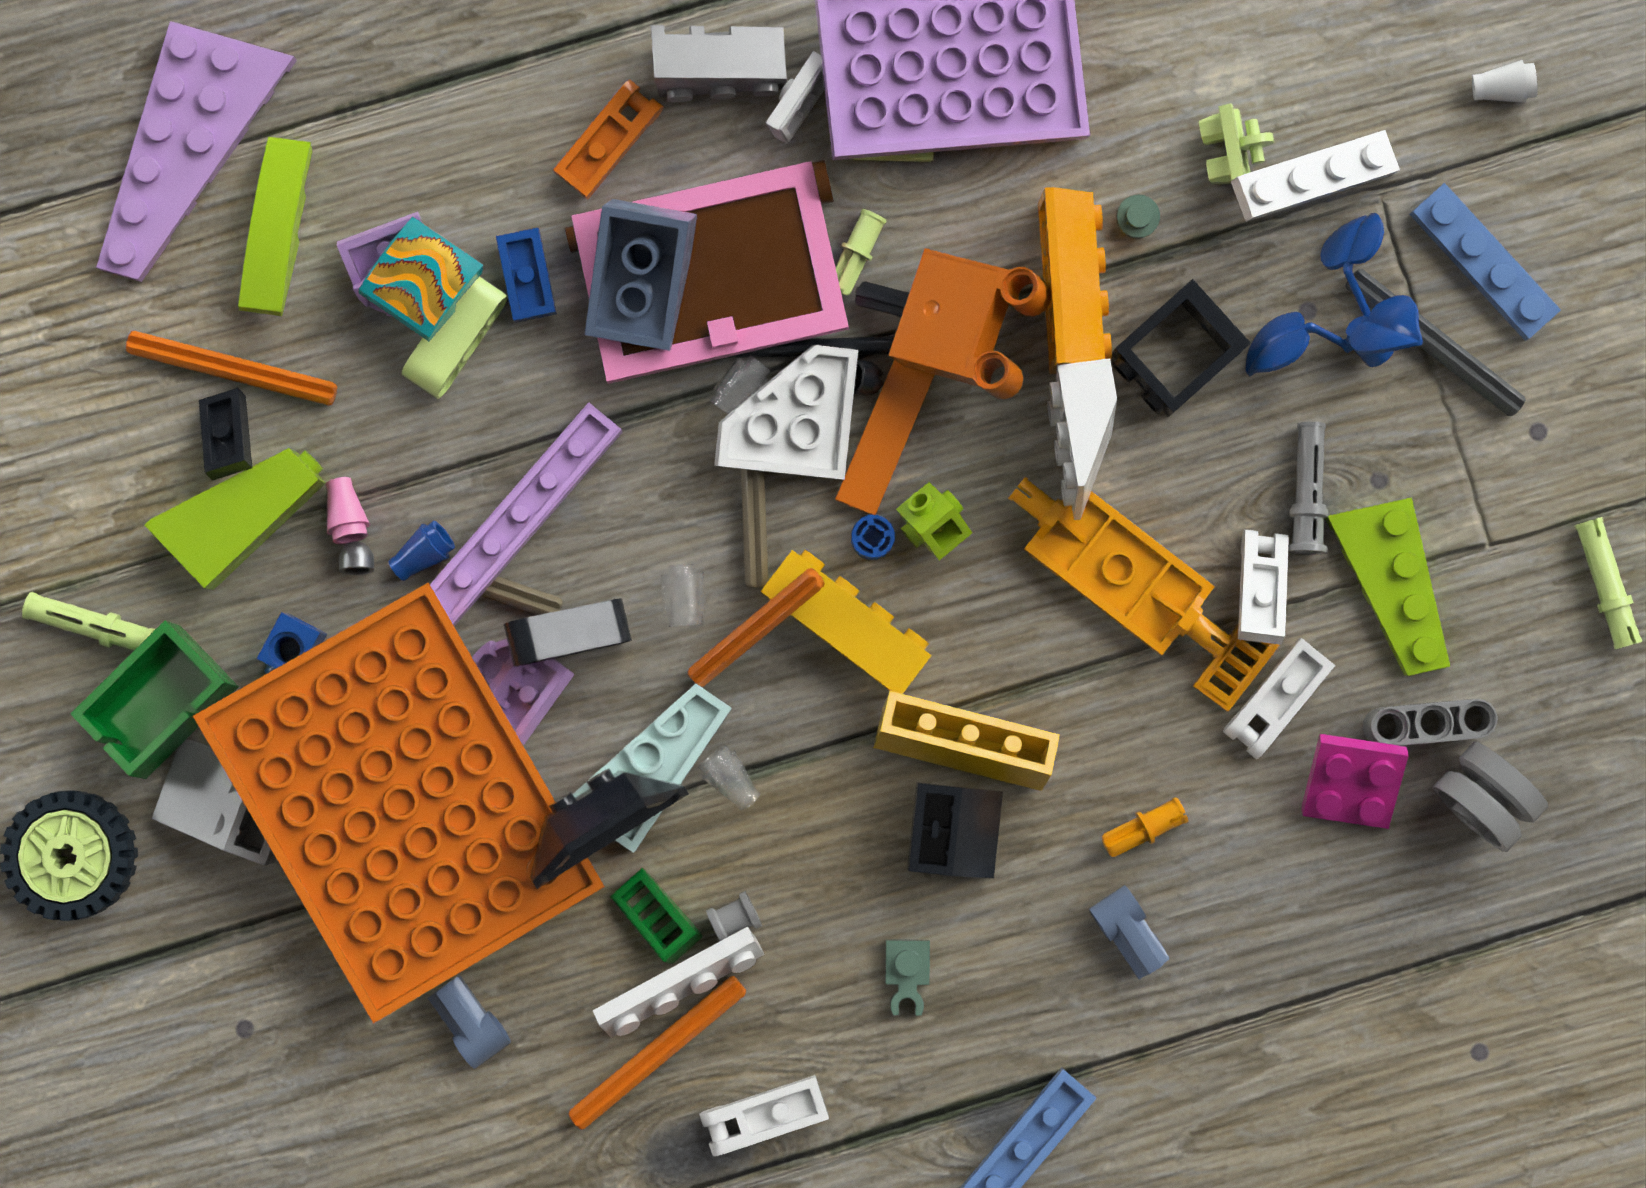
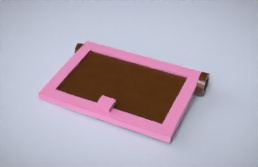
(754, 272)

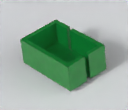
(153, 700)

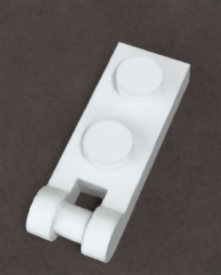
(1263, 588)
(1280, 697)
(765, 1115)

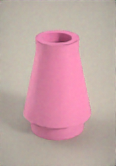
(344, 512)

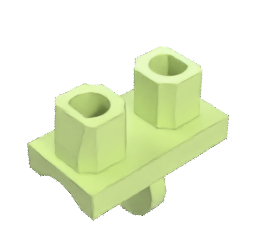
(1228, 127)

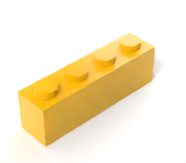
(853, 628)
(966, 741)

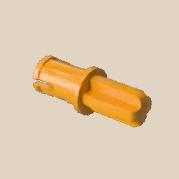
(1144, 827)

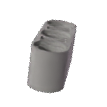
(1450, 718)

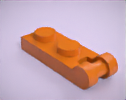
(607, 140)

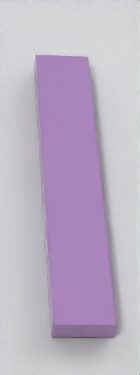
(524, 511)

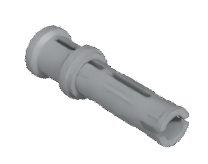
(1308, 511)

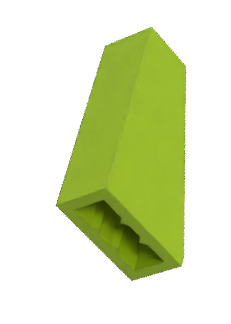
(234, 518)

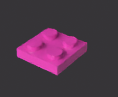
(1354, 781)

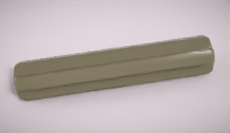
(754, 528)
(519, 595)

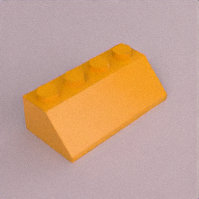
(1072, 272)

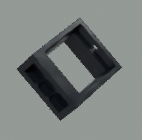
(1210, 318)

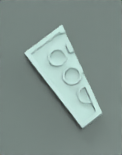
(668, 747)

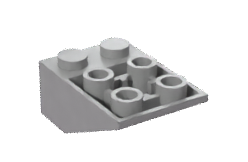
(206, 805)

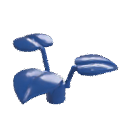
(1374, 336)

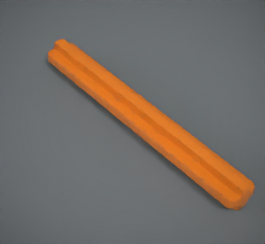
(231, 368)
(657, 1052)

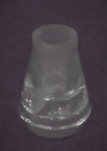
(728, 776)

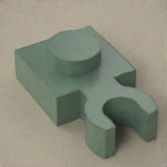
(907, 967)

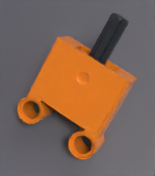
(956, 317)

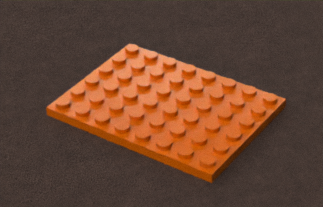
(395, 800)

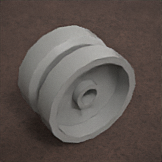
(1490, 796)

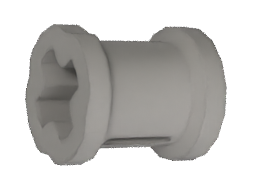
(734, 917)

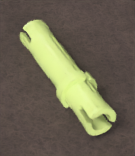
(1608, 583)
(42, 610)

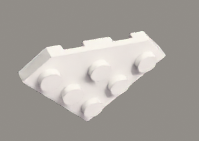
(795, 419)

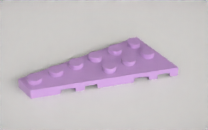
(189, 127)

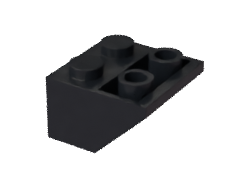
(954, 830)

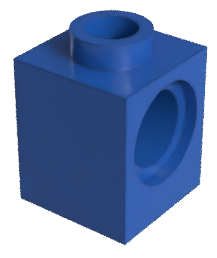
(288, 627)

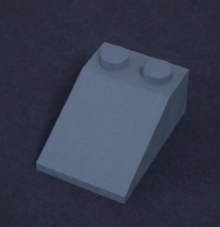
(639, 273)

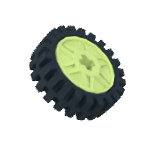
(36, 861)

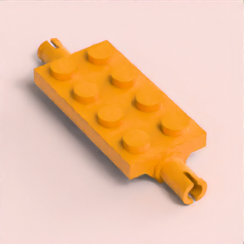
(1121, 570)

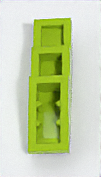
(275, 226)

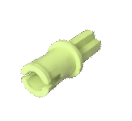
(858, 249)

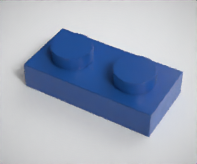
(526, 275)

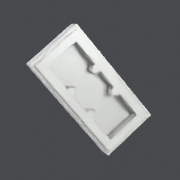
(797, 99)

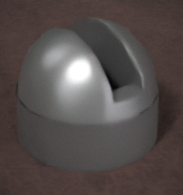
(356, 559)

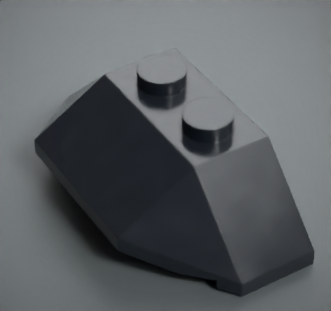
(597, 818)

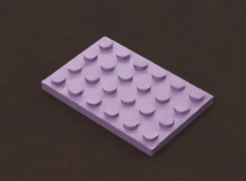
(949, 74)

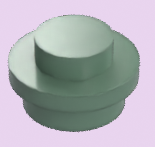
(1138, 216)

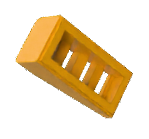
(1249, 672)

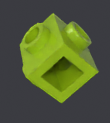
(934, 520)

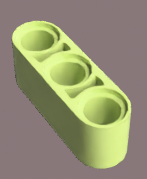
(440, 360)

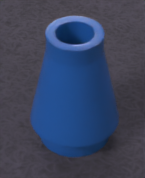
(424, 549)

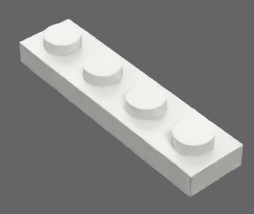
(1315, 175)
(691, 976)

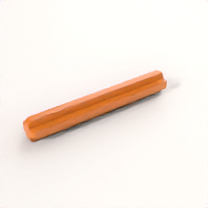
(756, 627)

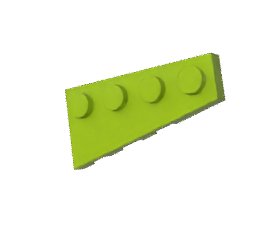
(1391, 566)

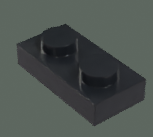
(225, 434)

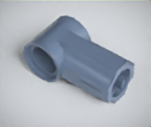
(1124, 923)
(475, 1031)

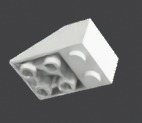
(1084, 414)

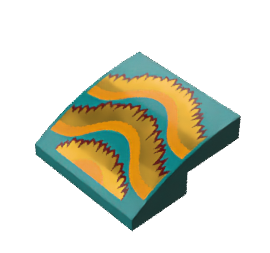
(420, 278)

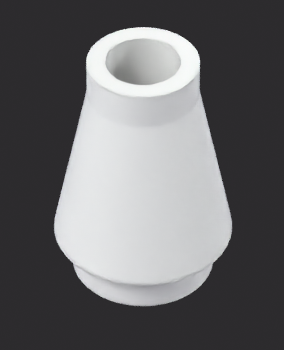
(1507, 83)

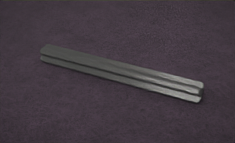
(1450, 353)

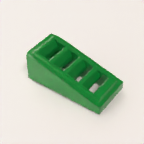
(679, 946)

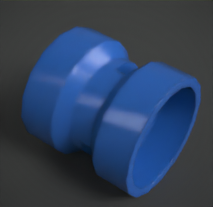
(869, 542)

